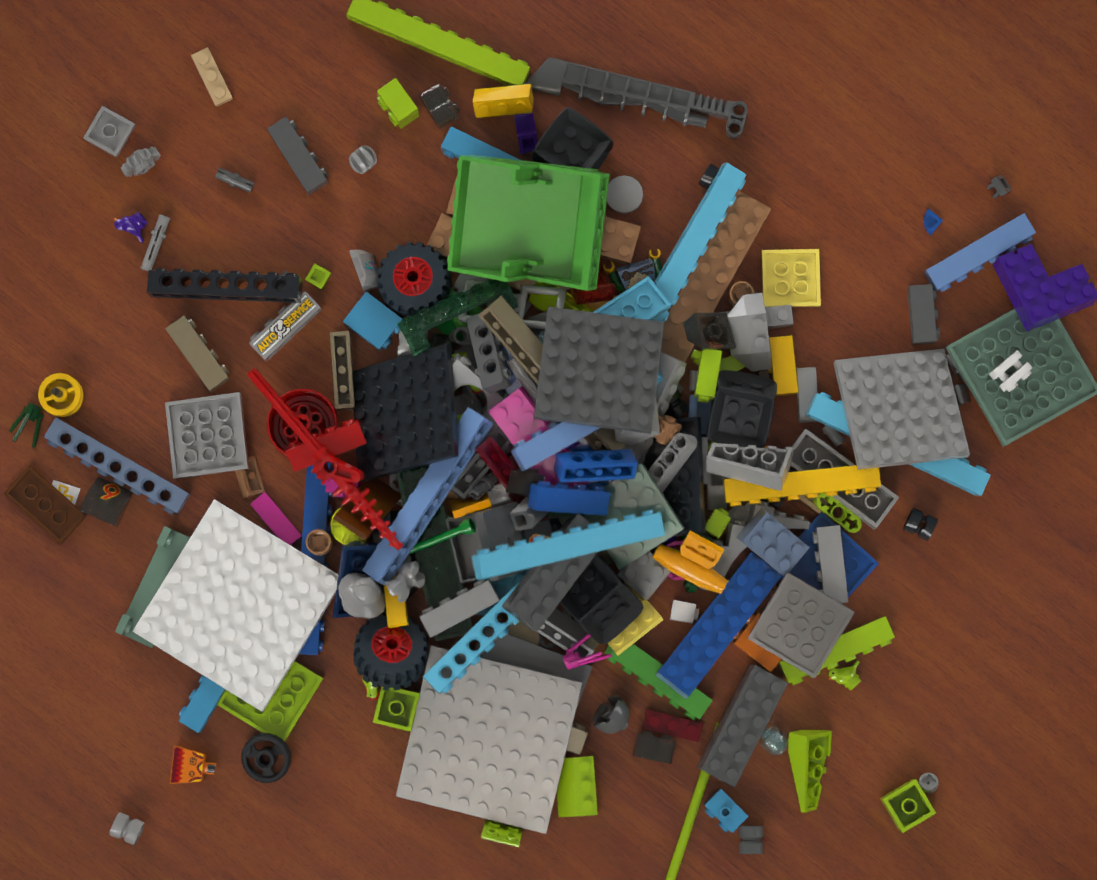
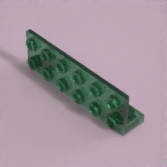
(444, 310)

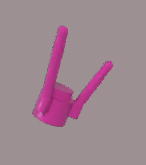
(574, 660)

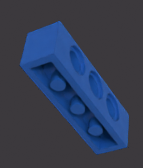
(595, 465)

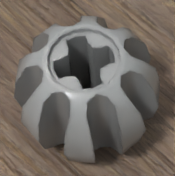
(363, 159)

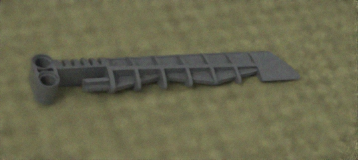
(622, 90)

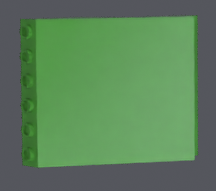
(528, 221)

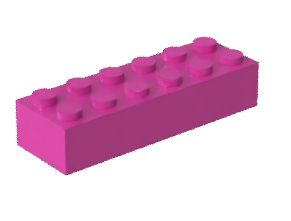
(517, 421)

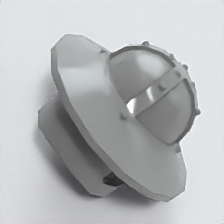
(361, 596)

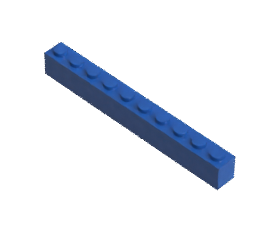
(315, 517)

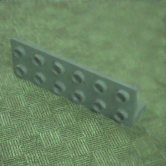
(169, 548)

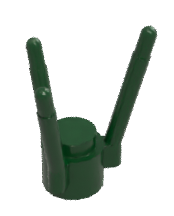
(30, 413)

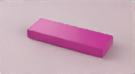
(275, 519)

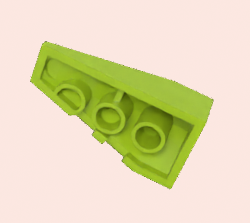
(807, 757)

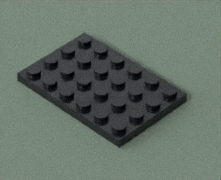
(686, 489)

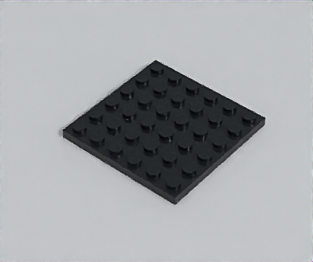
(406, 413)

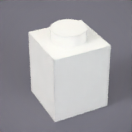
(684, 612)

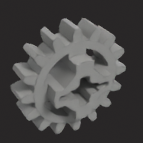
(140, 161)

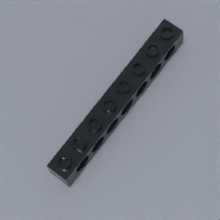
(290, 294)

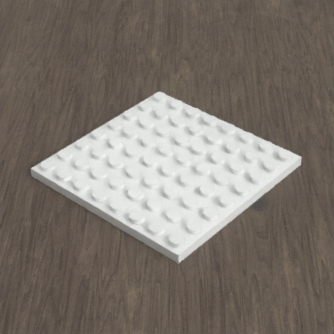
(238, 605)

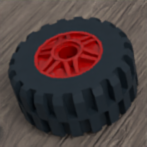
(410, 263)
(390, 655)

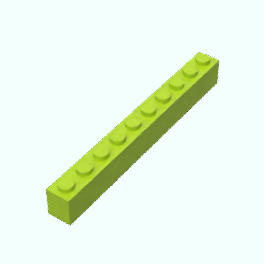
(439, 42)

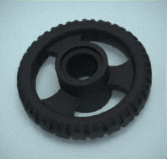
(268, 774)

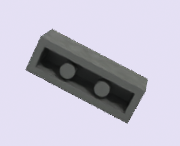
(922, 314)

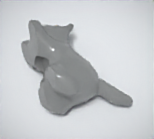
(406, 578)

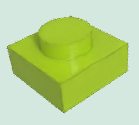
(318, 276)

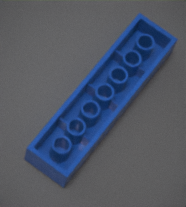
(718, 625)

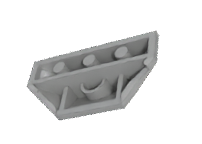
(750, 332)

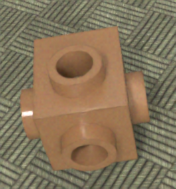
(668, 429)

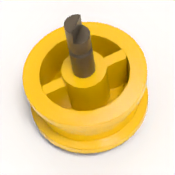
(60, 395)

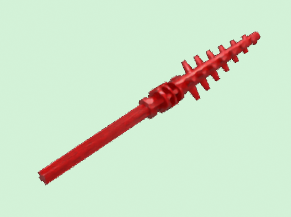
(343, 474)

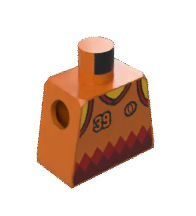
(190, 766)

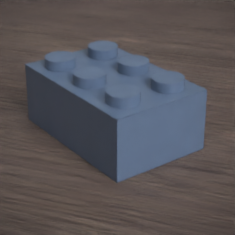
(773, 542)

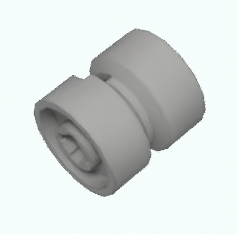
(126, 828)

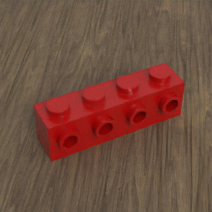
(335, 439)

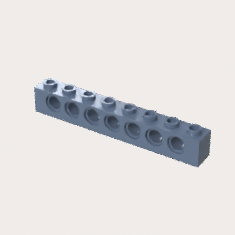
(59, 429)

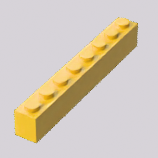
(805, 483)

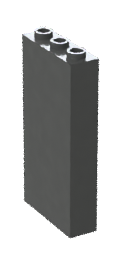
(532, 656)

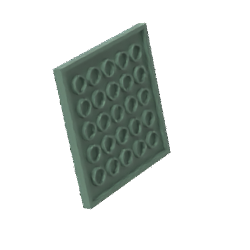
(1055, 386)

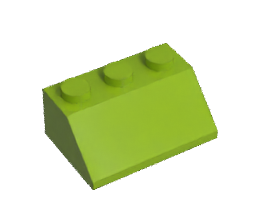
(577, 788)

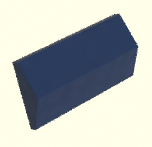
(353, 560)

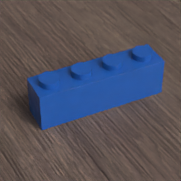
(568, 498)

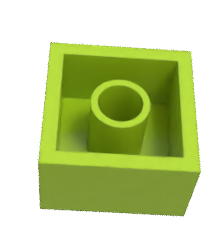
(398, 104)
(396, 708)
(908, 805)

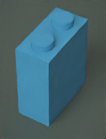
(373, 322)

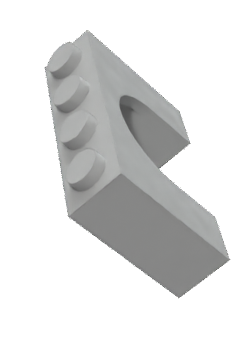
(466, 374)

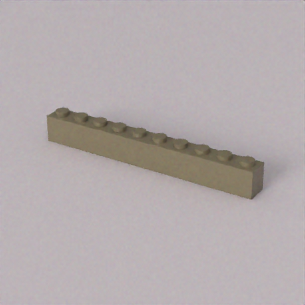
(528, 352)

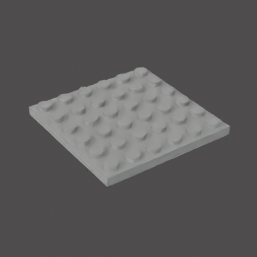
(901, 409)

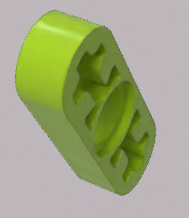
(851, 516)

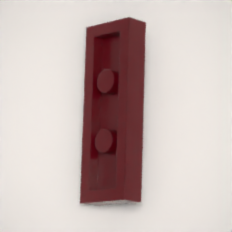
(672, 725)

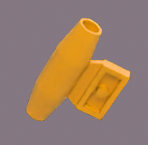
(694, 562)

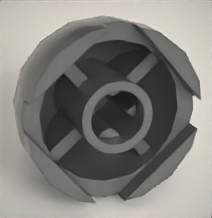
(612, 716)

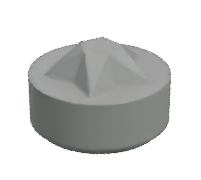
(928, 782)

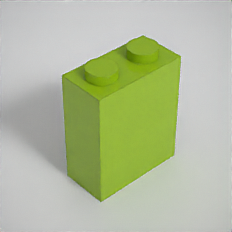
(707, 375)

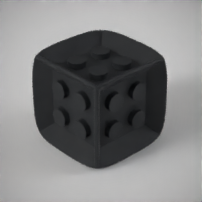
(573, 142)
(741, 409)
(601, 602)

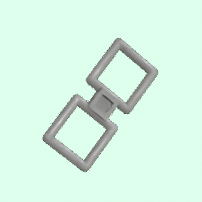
(521, 301)

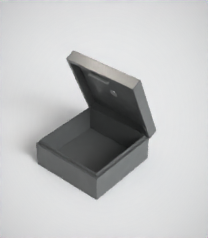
(493, 529)

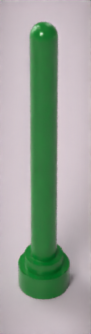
(466, 527)

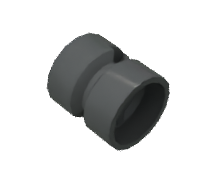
(751, 839)

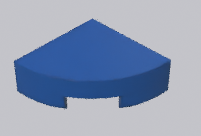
(931, 221)

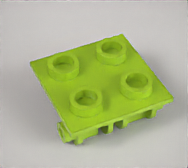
(502, 833)

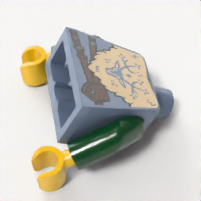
(633, 273)

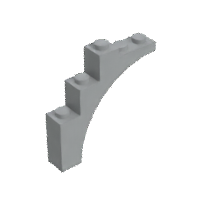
(734, 546)

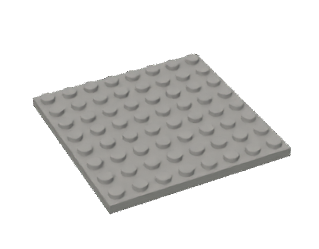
(490, 742)

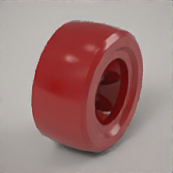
(296, 399)

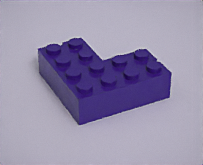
(1040, 297)

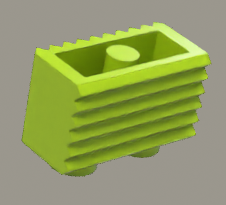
(717, 523)

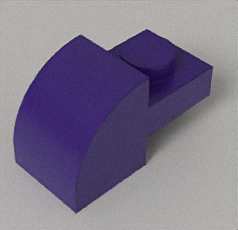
(526, 132)

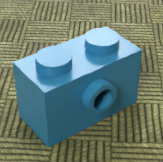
(725, 810)

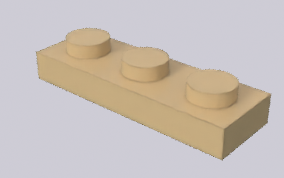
(211, 77)

